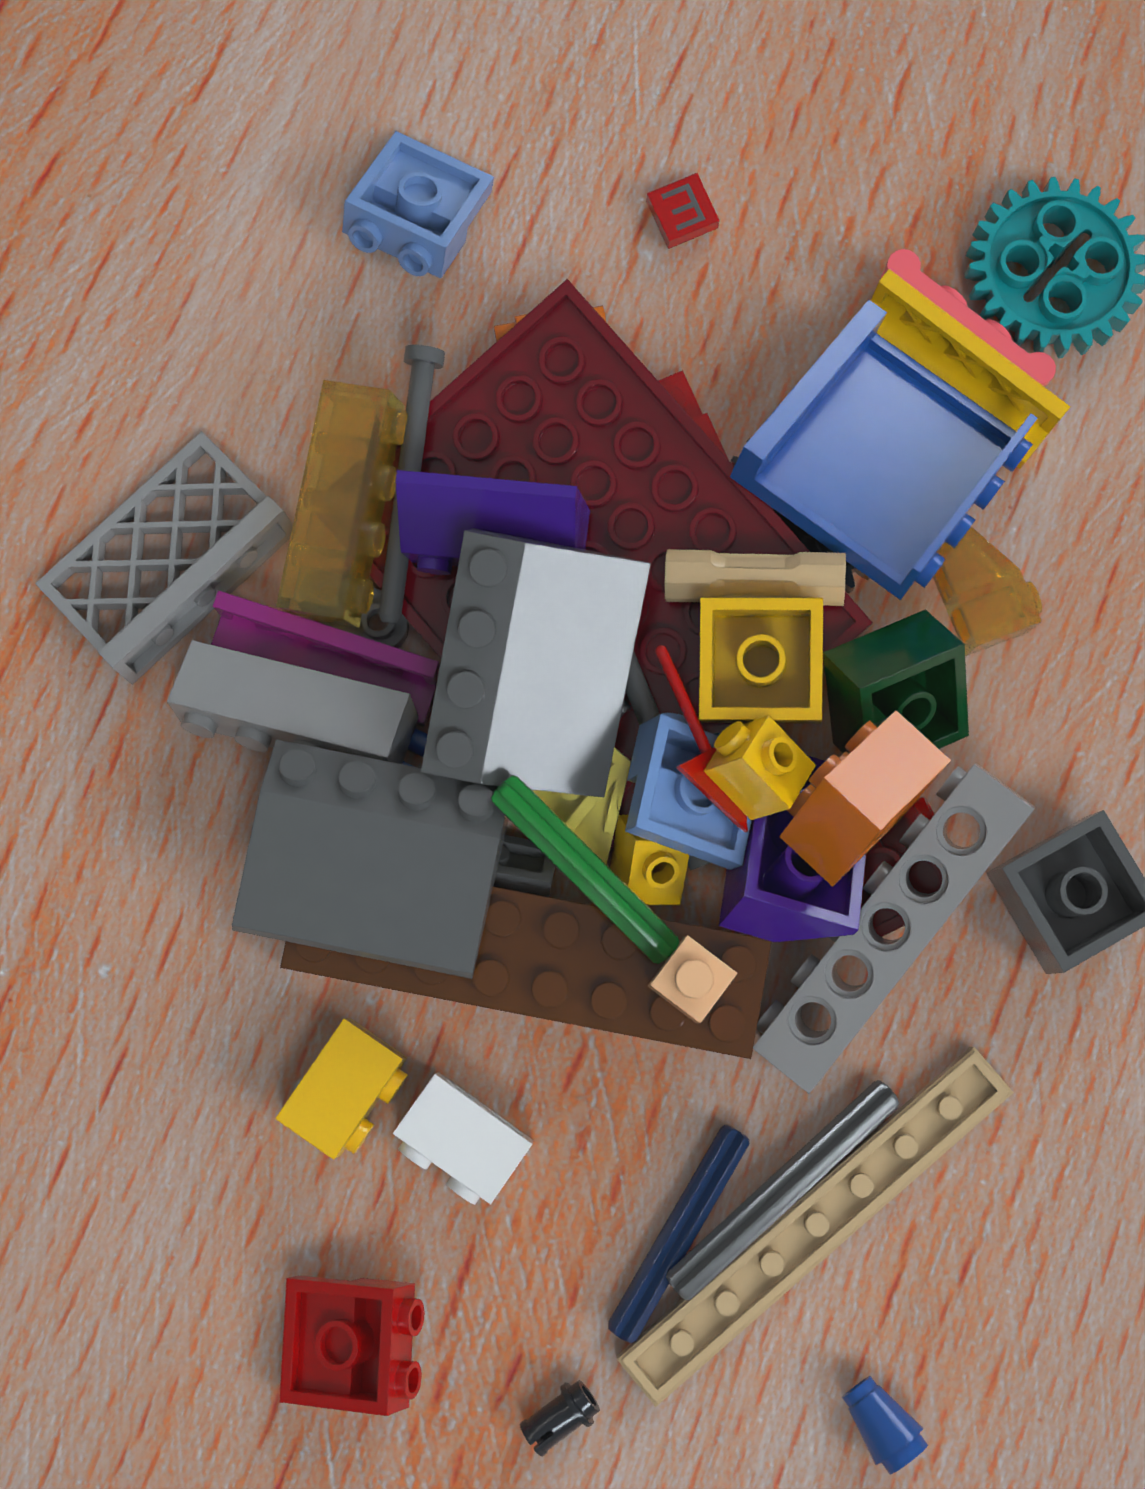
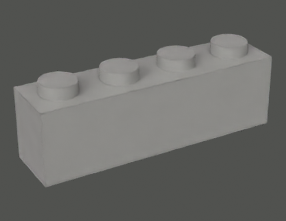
(275, 700)

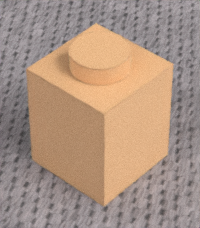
(692, 979)

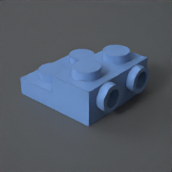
(415, 205)
(669, 806)

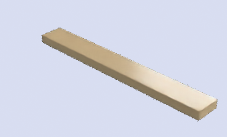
(815, 1225)

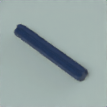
(678, 1233)

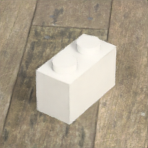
(461, 1139)

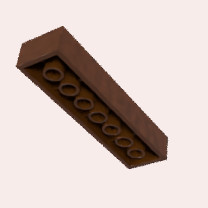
(573, 969)

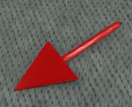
(694, 768)

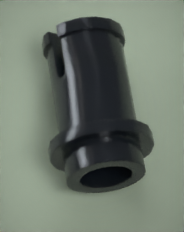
(560, 1417)

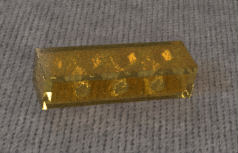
(342, 504)

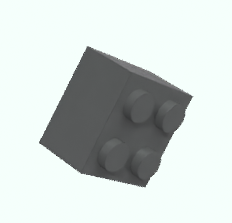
(1073, 893)

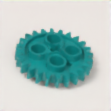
(1018, 235)

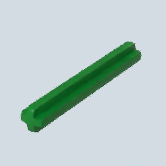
(585, 869)

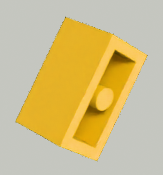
(342, 1090)

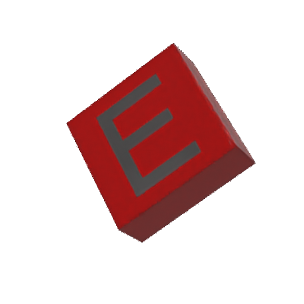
(682, 210)

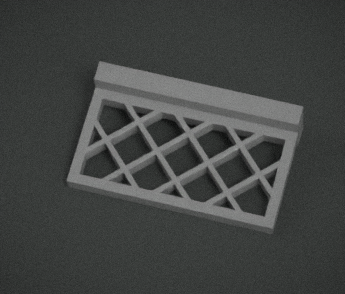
(187, 595)

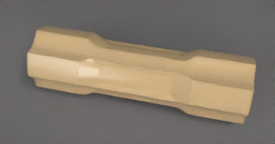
(726, 575)

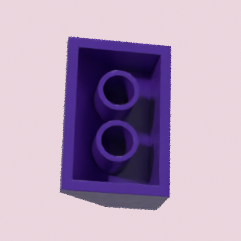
(440, 507)
(781, 895)

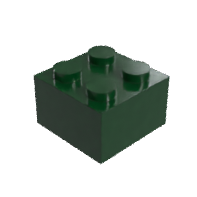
(901, 668)

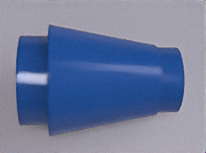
(884, 1425)

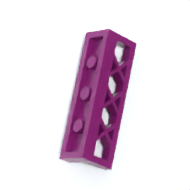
(319, 647)

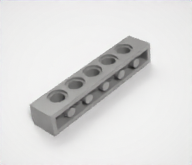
(807, 1053)

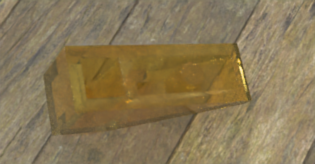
(985, 594)

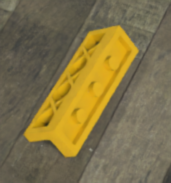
(965, 360)

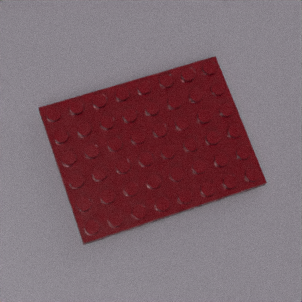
(581, 410)

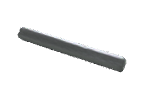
(782, 1190)

